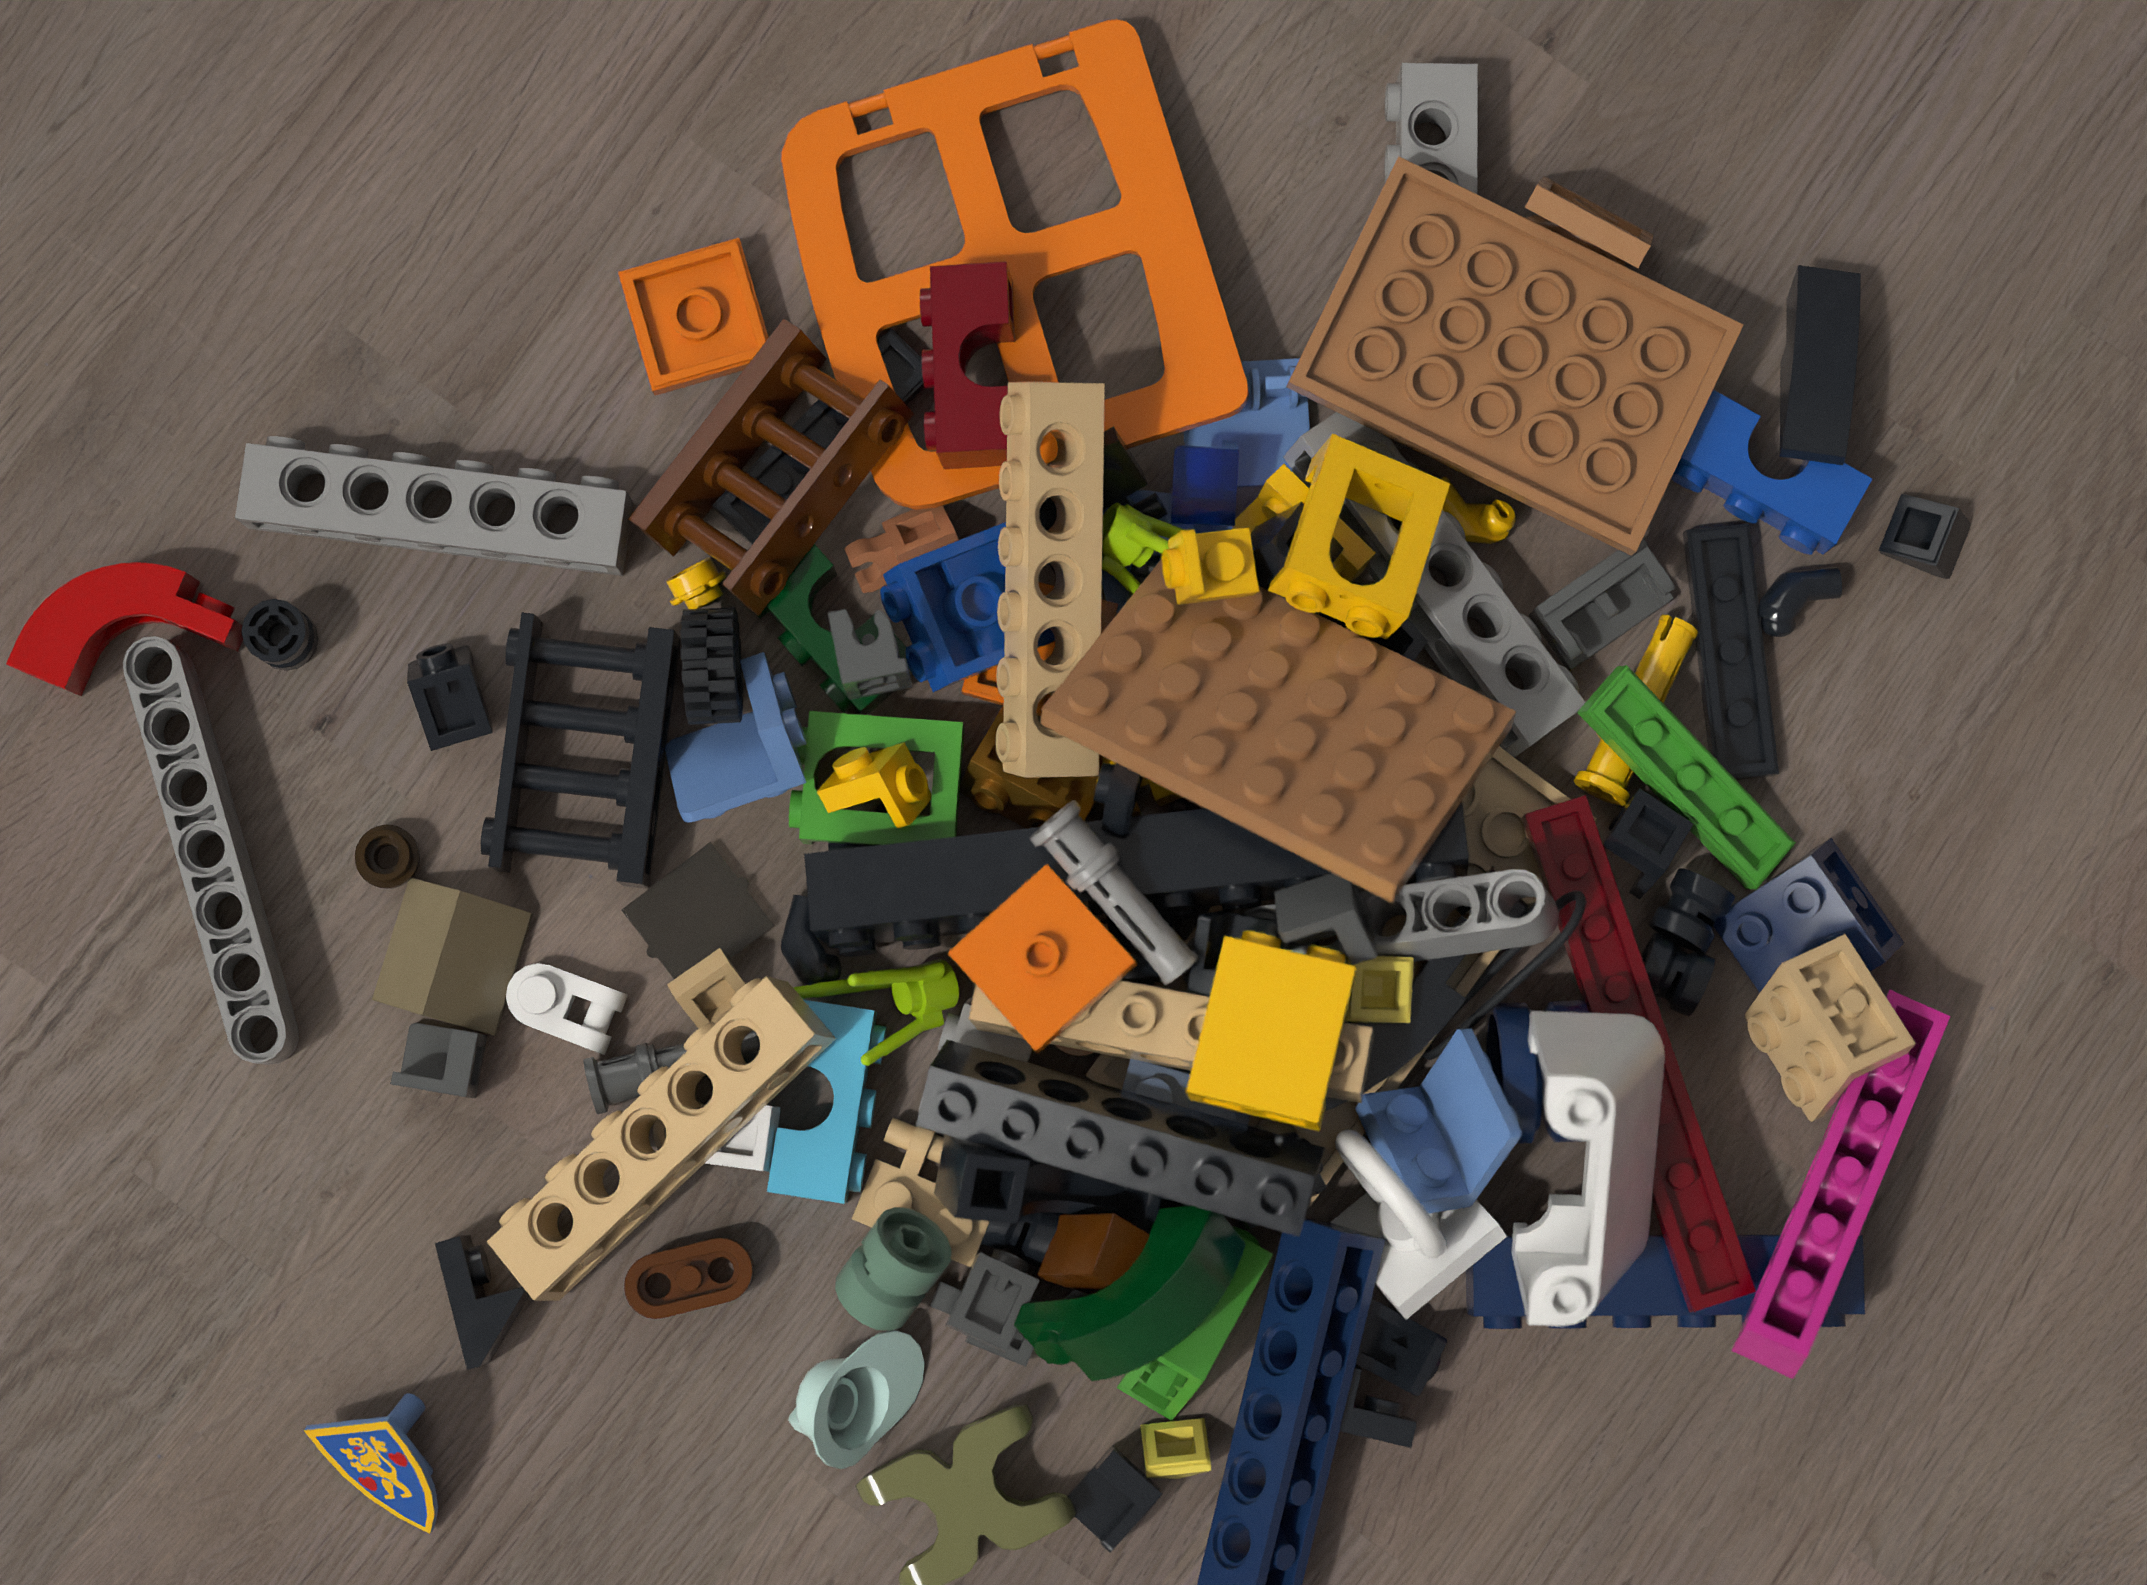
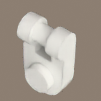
(543, 998)

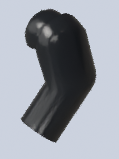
(1790, 594)
(804, 950)

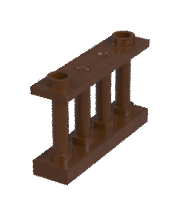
(730, 437)

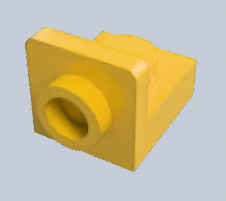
(1210, 565)

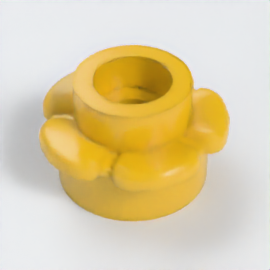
(696, 584)

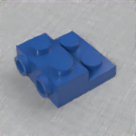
(951, 609)

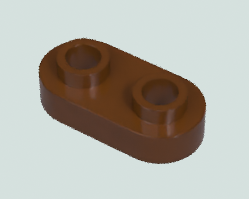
(689, 1277)

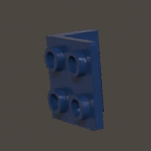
(1804, 910)

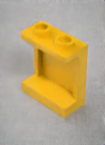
(1272, 1030)

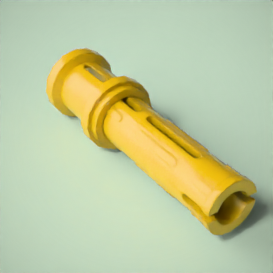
(1606, 772)

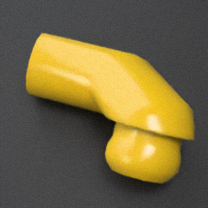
(1480, 521)

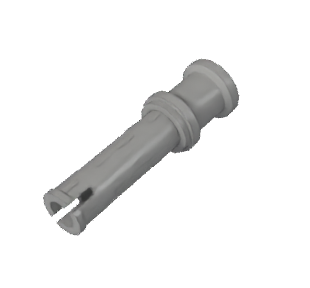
(1094, 868)

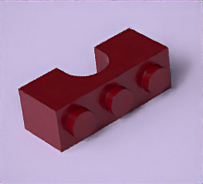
(967, 311)

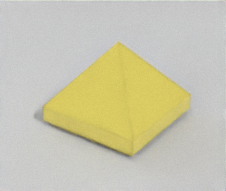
(1382, 990)
(1175, 1449)

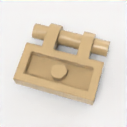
(904, 1188)

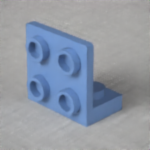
(1448, 1130)

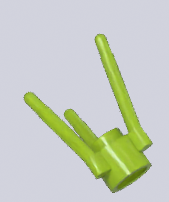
(1129, 539)
(916, 990)

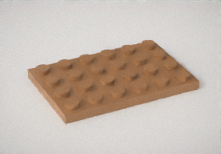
(1515, 356)
(1283, 726)

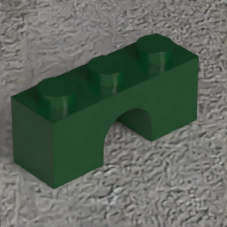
(808, 640)

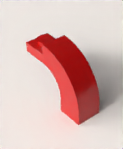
(91, 610)

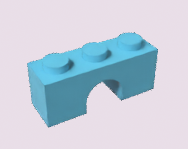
(824, 1159)

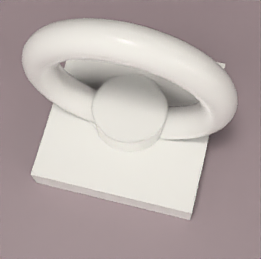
(1420, 1248)

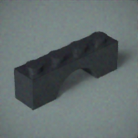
(1004, 1187)

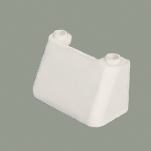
(1604, 1090)

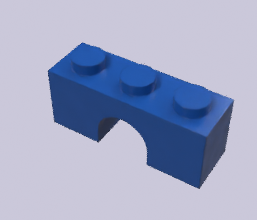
(1805, 508)

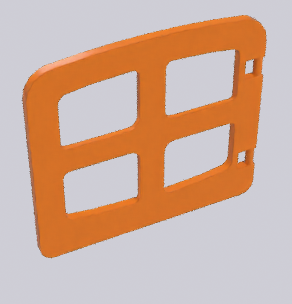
(1152, 220)

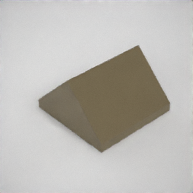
(452, 956)

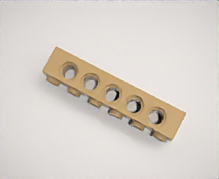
(1071, 546)
(1165, 1031)
(788, 1043)

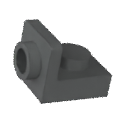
(993, 1299)

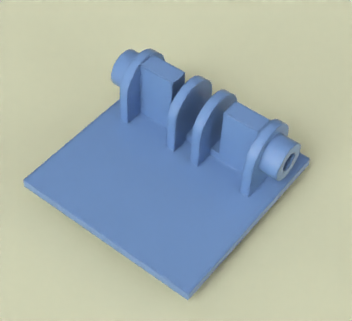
(1266, 424)

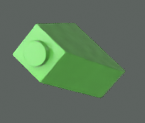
(1175, 1376)

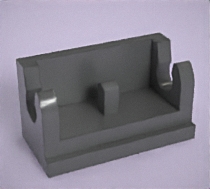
(1603, 604)
(871, 666)

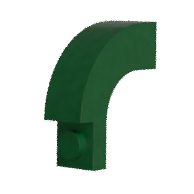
(1146, 1309)

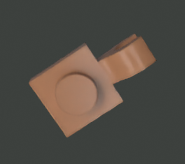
(904, 539)

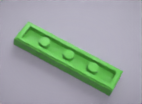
(1686, 777)

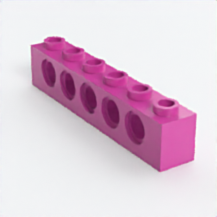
(1836, 1199)

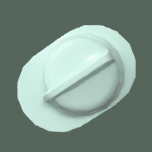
(858, 1398)

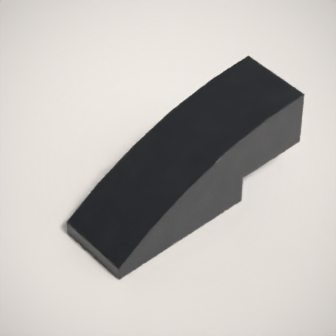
(1819, 364)

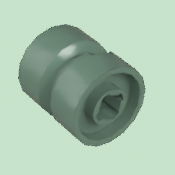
(893, 1269)

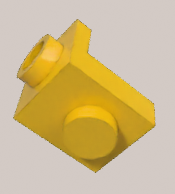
(874, 775)

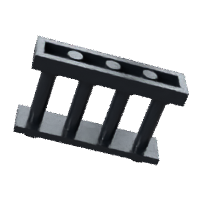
(632, 788)

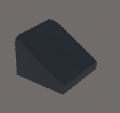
(1926, 535)

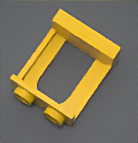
(1385, 485)

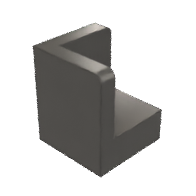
(1326, 909)
(441, 1060)

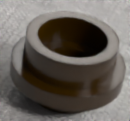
(367, 856)

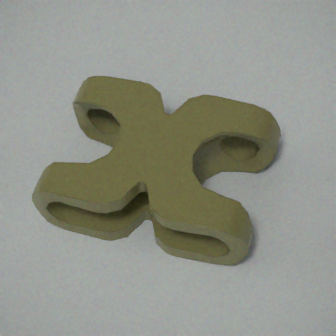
(967, 1498)

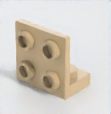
(1825, 1025)

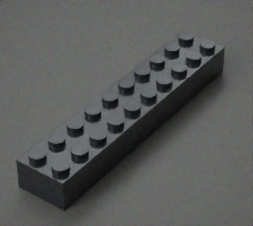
(954, 883)

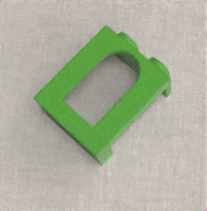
(839, 730)

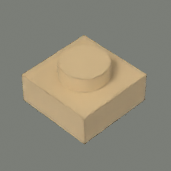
(707, 988)

